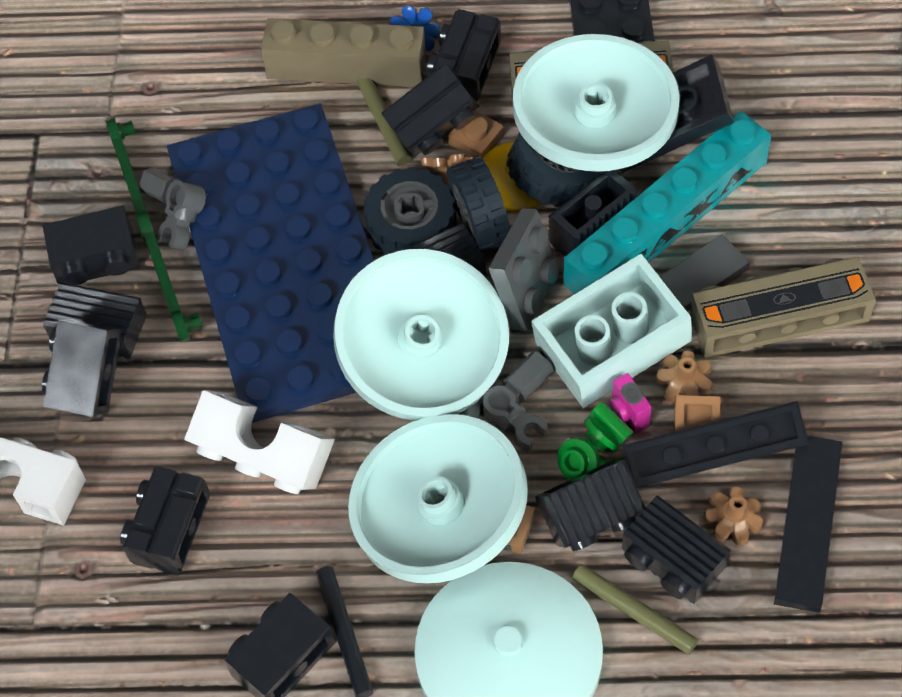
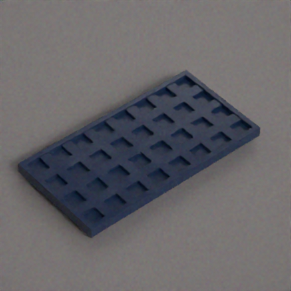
(276, 253)

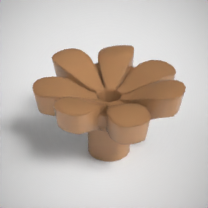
(440, 165)
(684, 376)
(733, 516)

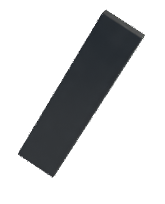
(716, 444)
(808, 525)

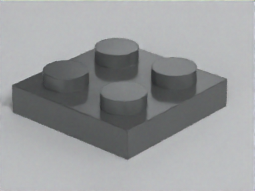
(524, 269)

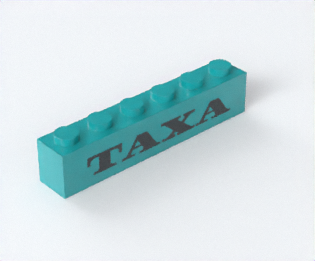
(671, 202)

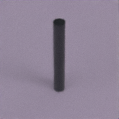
(344, 632)

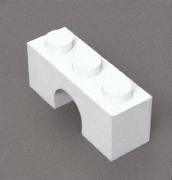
(224, 429)
(47, 479)

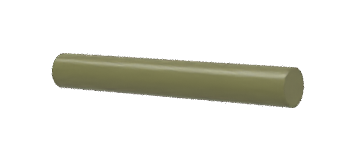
(376, 107)
(635, 609)

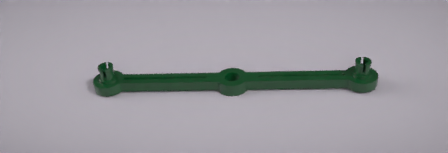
(182, 323)

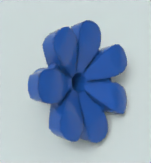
(420, 19)

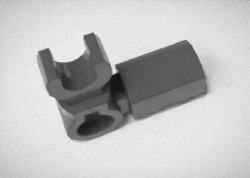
(183, 204)
(502, 403)

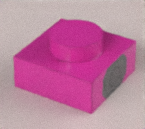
(630, 403)

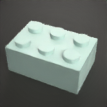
(612, 329)

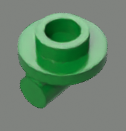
(606, 428)
(577, 457)

